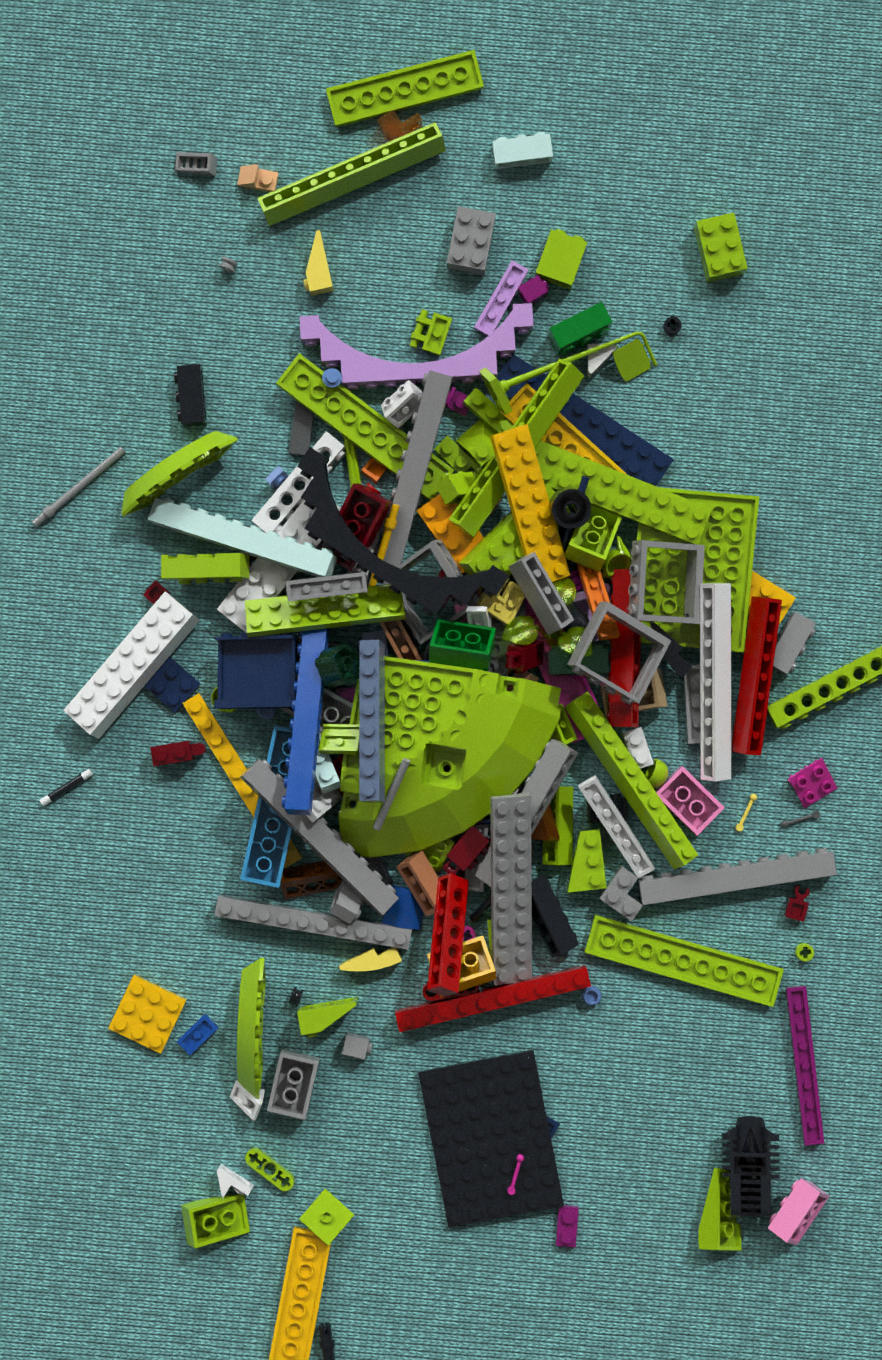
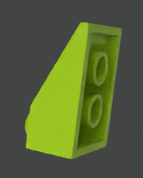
(319, 1016)
(214, 1219)

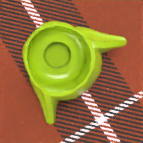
(616, 559)

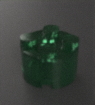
(338, 665)

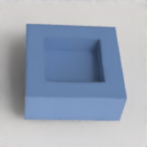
(276, 477)

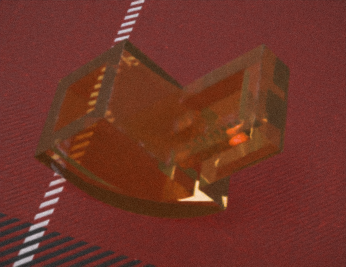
(393, 128)

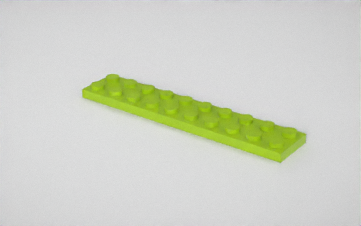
(355, 420)
(624, 493)
(684, 960)

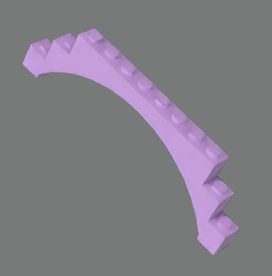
(368, 371)

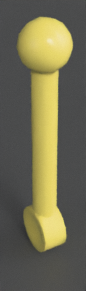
(739, 827)

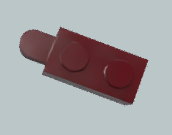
(524, 657)
(176, 752)
(467, 850)

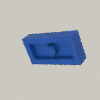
(197, 1034)

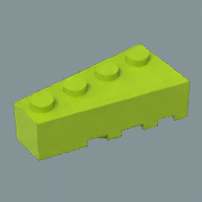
(205, 567)

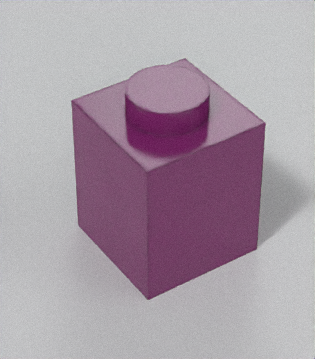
(533, 290)

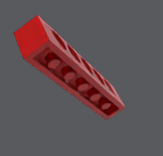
(447, 935)

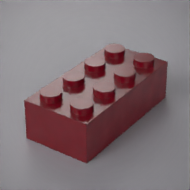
(364, 515)

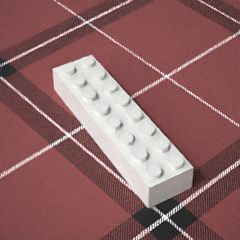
(265, 577)
(131, 665)

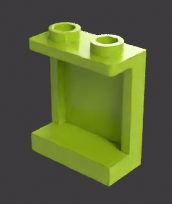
(561, 258)

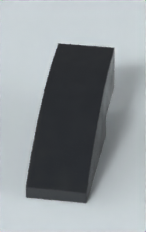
(671, 655)

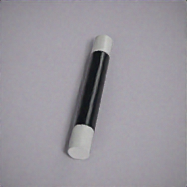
(66, 787)

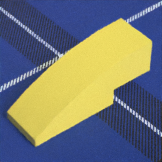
(372, 960)

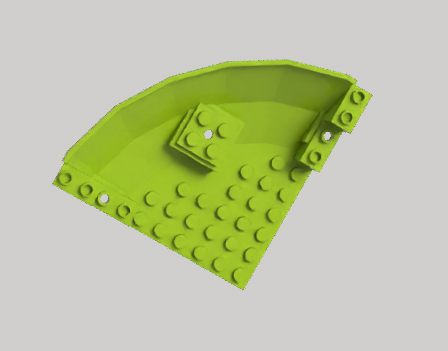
(441, 719)

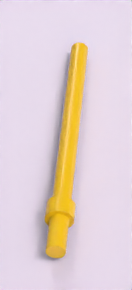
(390, 524)

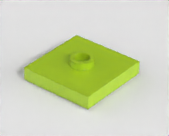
(326, 1217)

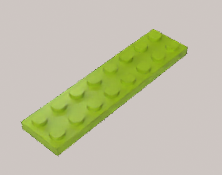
(405, 88)
(281, 616)

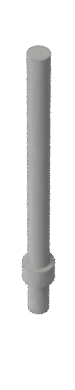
(49, 511)

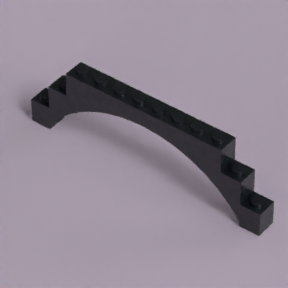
(331, 528)

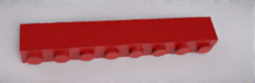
(623, 657)
(756, 675)

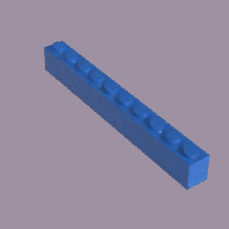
(305, 725)

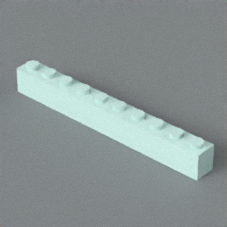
(242, 538)

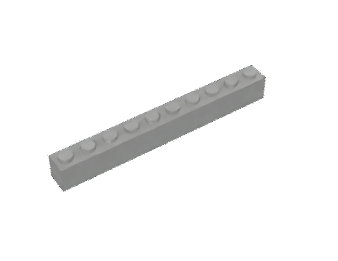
(416, 461)
(322, 840)
(736, 877)
(312, 921)

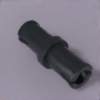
(327, 1343)

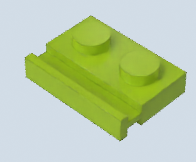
(339, 739)

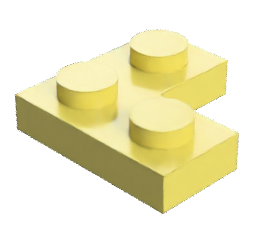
(505, 606)

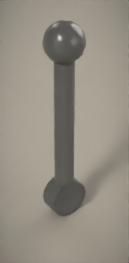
(815, 814)

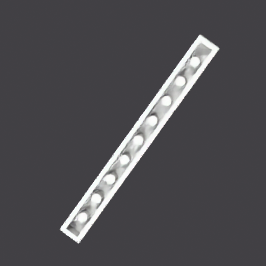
(715, 681)

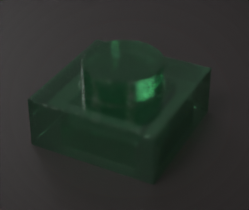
(606, 839)

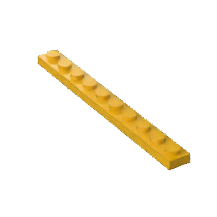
(228, 759)

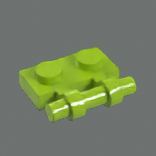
(436, 334)

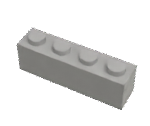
(541, 593)

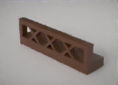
(309, 873)

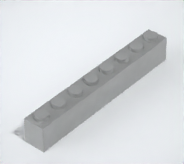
(542, 787)

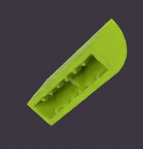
(562, 809)

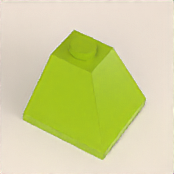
(477, 443)

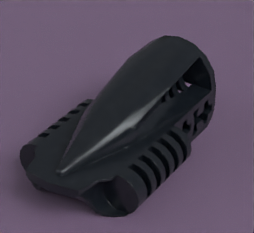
(750, 1167)

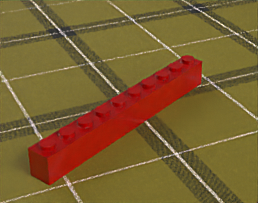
(492, 998)

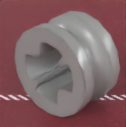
(228, 265)

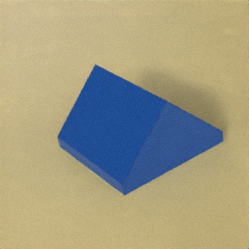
(405, 911)

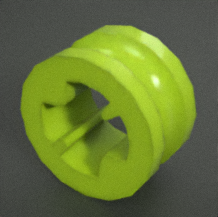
(809, 956)

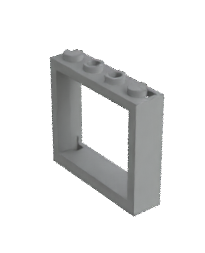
(450, 568)
(694, 578)
(660, 646)

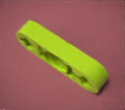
(270, 1177)

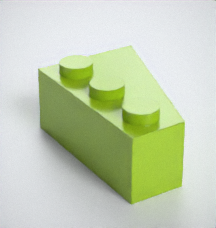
(587, 864)

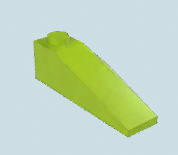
(717, 1227)

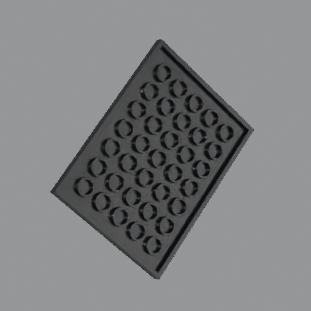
(478, 1125)

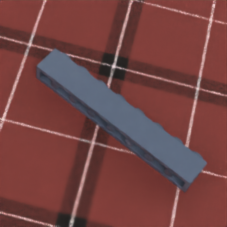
(372, 722)

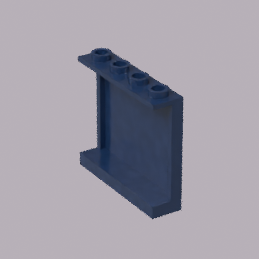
(256, 671)

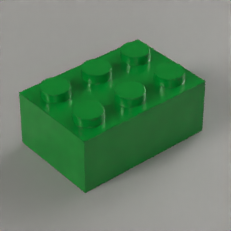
(580, 329)
(462, 645)

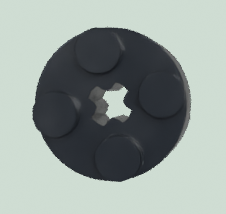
(581, 506)

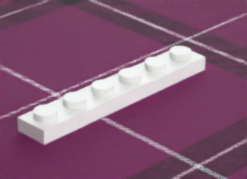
(616, 826)

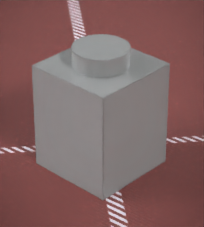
(356, 1045)

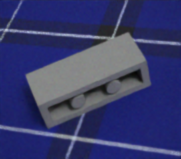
(791, 642)

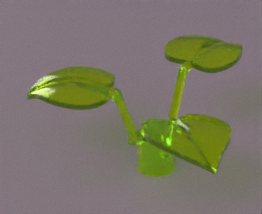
(524, 632)

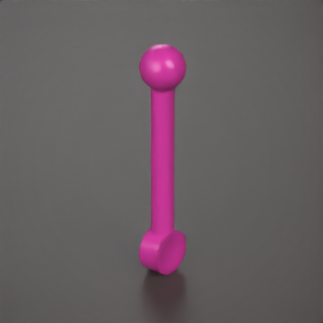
(511, 1190)

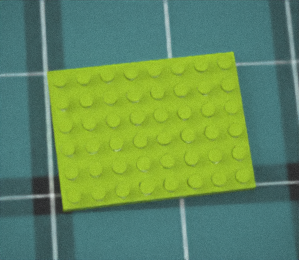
(727, 559)

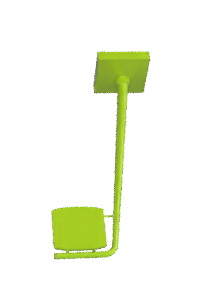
(629, 359)

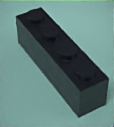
(550, 918)

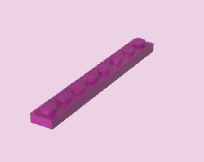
(804, 1065)

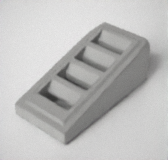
(208, 163)

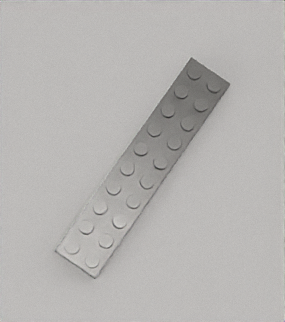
(511, 887)

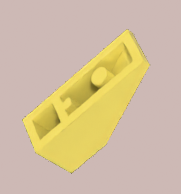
(317, 270)

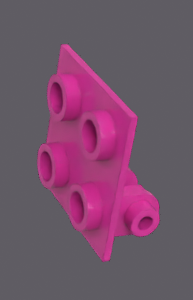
(812, 782)

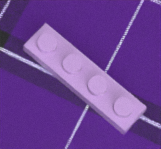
(501, 298)

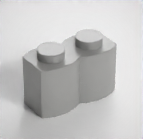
(346, 903)

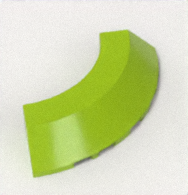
(175, 469)
(251, 1027)

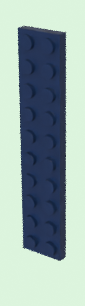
(620, 444)

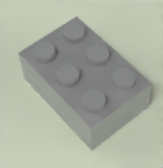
(471, 240)
(293, 1084)

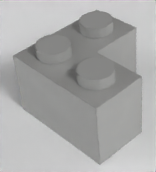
(616, 893)

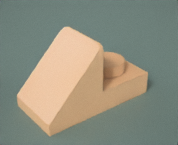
(258, 179)

